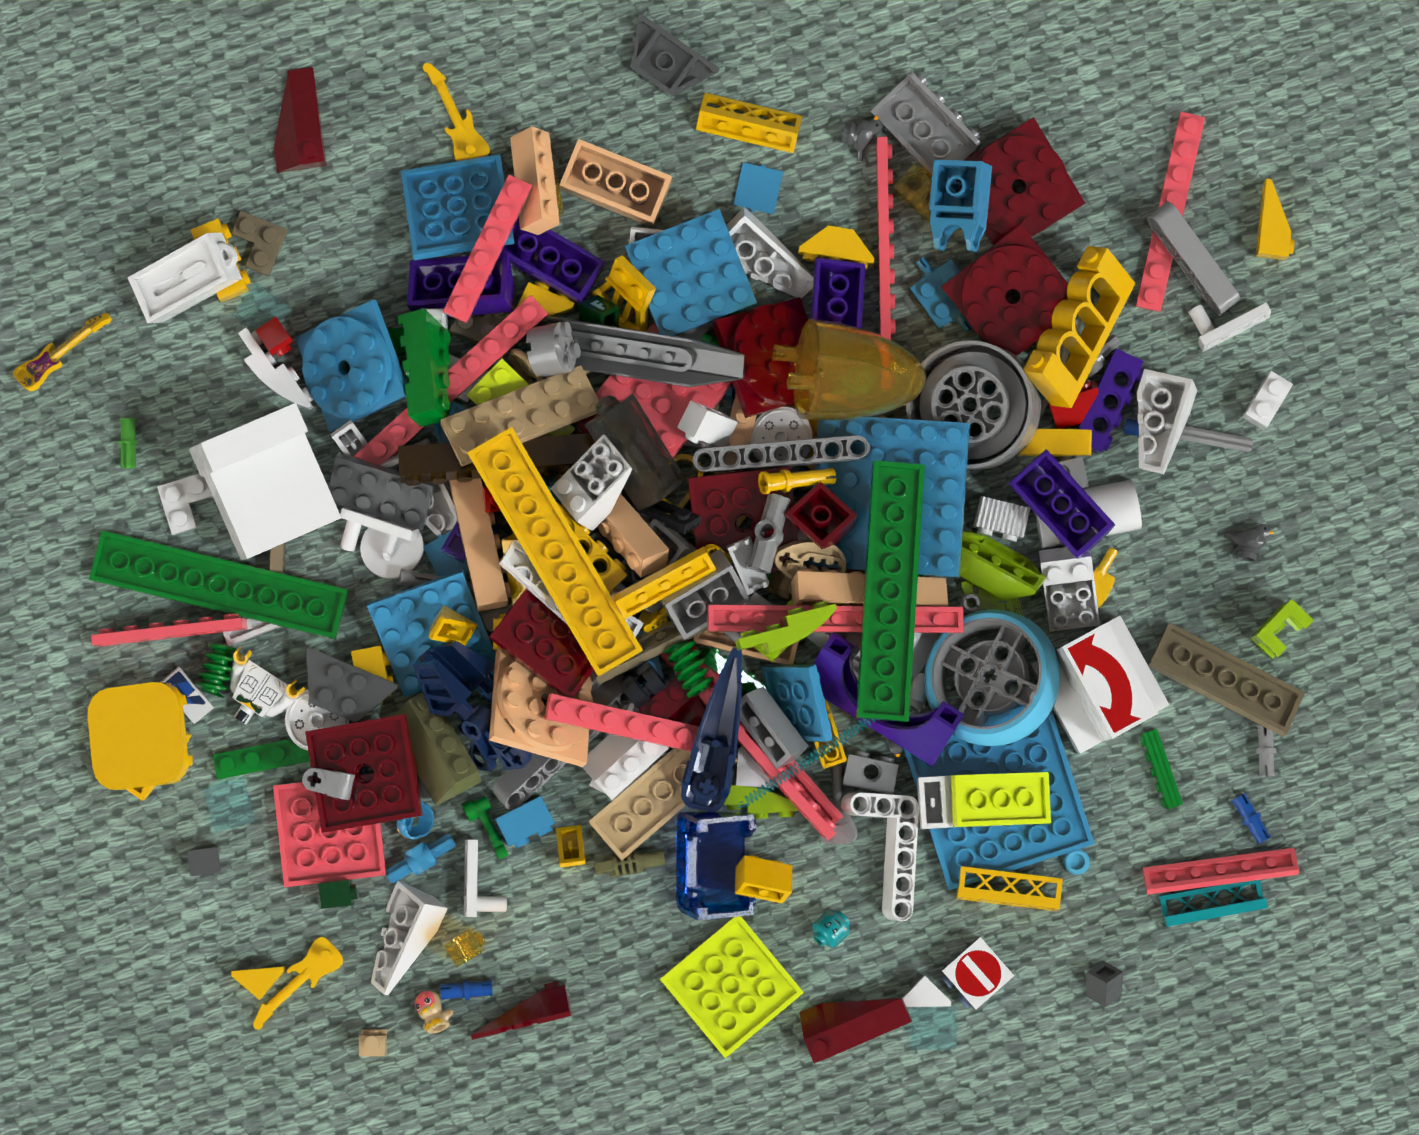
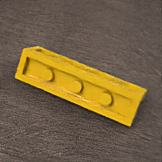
(748, 126)
(664, 582)
(1005, 898)

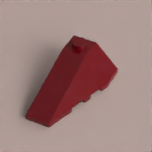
(299, 130)
(539, 1008)
(843, 1025)

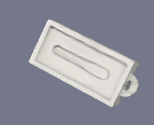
(185, 277)

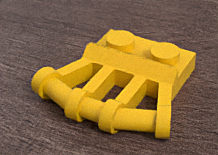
(632, 287)

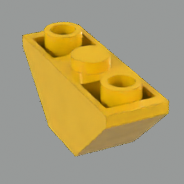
(836, 244)

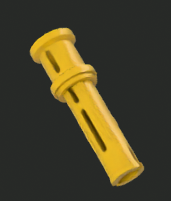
(786, 480)

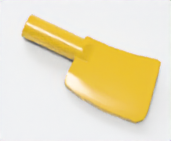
(1103, 580)

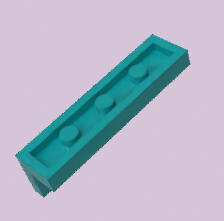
(1212, 912)

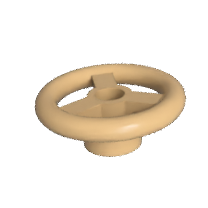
(521, 365)

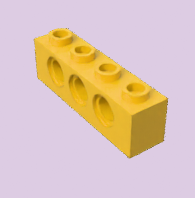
(597, 552)

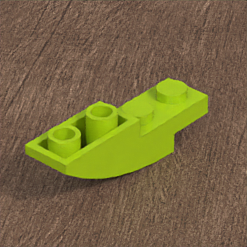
(796, 627)
(767, 804)

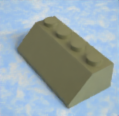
(439, 753)

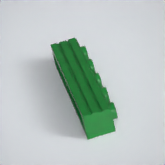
(716, 663)
(1161, 769)

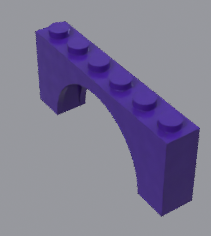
(922, 735)

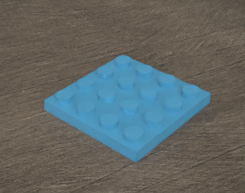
(451, 204)
(693, 274)
(406, 619)

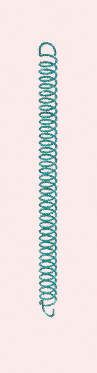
(808, 762)

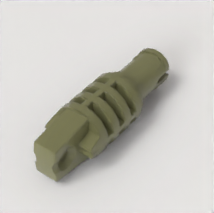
(632, 864)

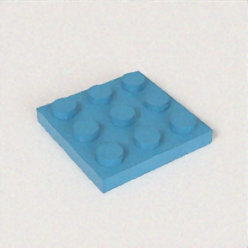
(800, 698)

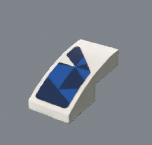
(198, 704)

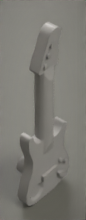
(845, 827)

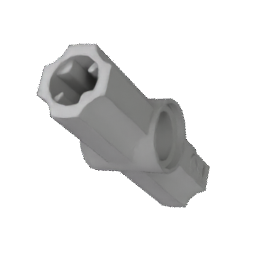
(765, 548)

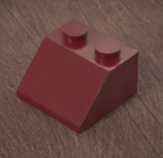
(822, 516)
(674, 705)

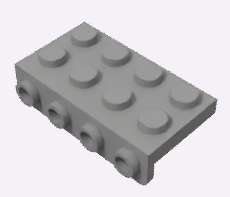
(925, 124)

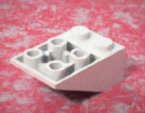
(593, 483)
(1069, 589)
(935, 802)

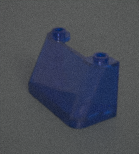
(706, 859)

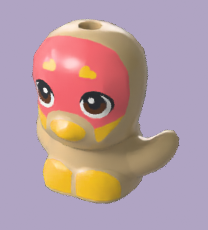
(430, 1009)

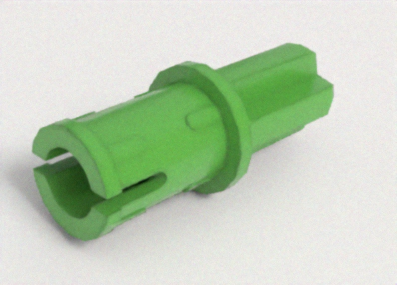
(128, 443)

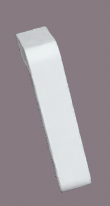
(894, 845)

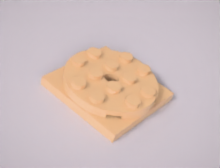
(520, 713)

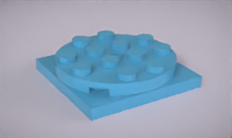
(374, 371)

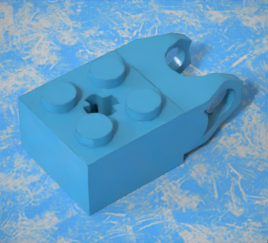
(960, 209)

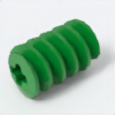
(689, 668)
(216, 669)

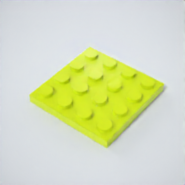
(731, 985)

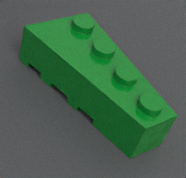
(425, 367)

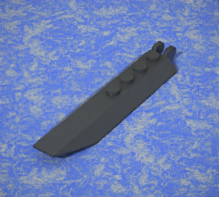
(652, 355)

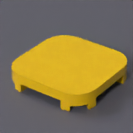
(138, 736)

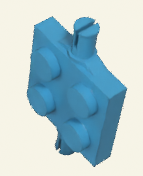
(934, 299)

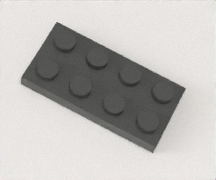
(379, 492)

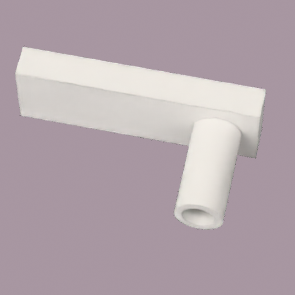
(1211, 337)
(358, 518)
(472, 902)

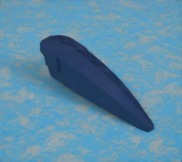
(713, 754)

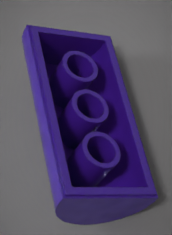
(555, 262)
(838, 291)
(1062, 504)

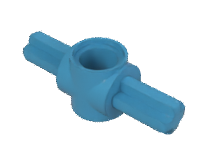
(420, 858)

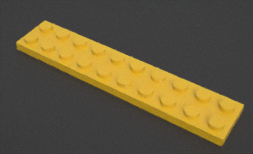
(555, 551)

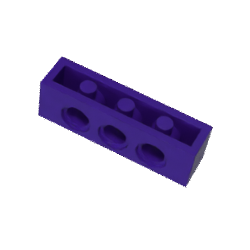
(1122, 364)

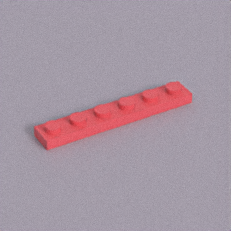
(487, 249)
(158, 631)
(620, 722)
(1220, 871)

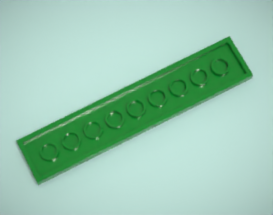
(218, 585)
(890, 591)

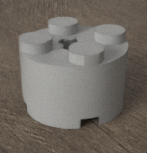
(552, 349)

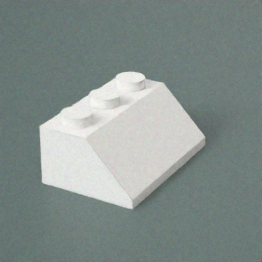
(620, 761)

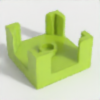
(1275, 623)

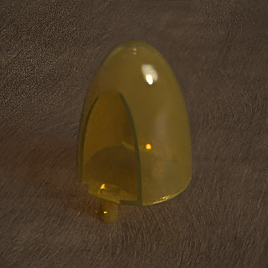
(849, 372)

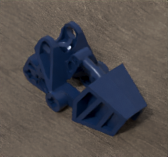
(447, 678)

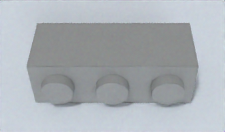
(771, 728)

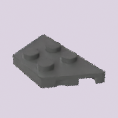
(667, 60)
(344, 687)

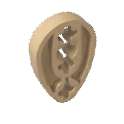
(801, 551)

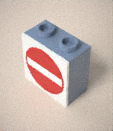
(976, 974)

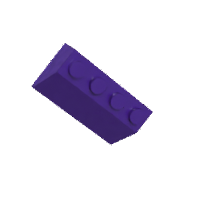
(435, 279)

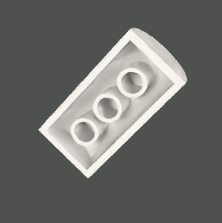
(1116, 500)

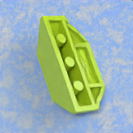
(998, 567)

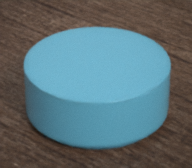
(1076, 862)

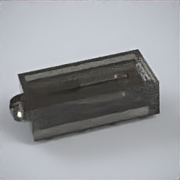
(636, 439)

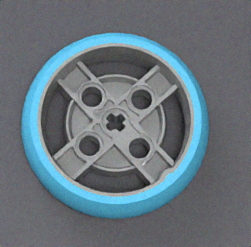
(1012, 636)

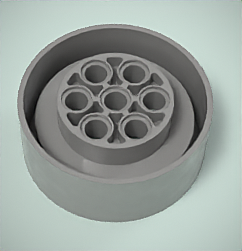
(1014, 395)

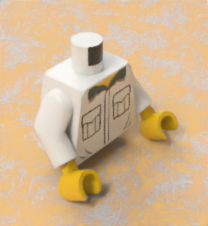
(258, 689)

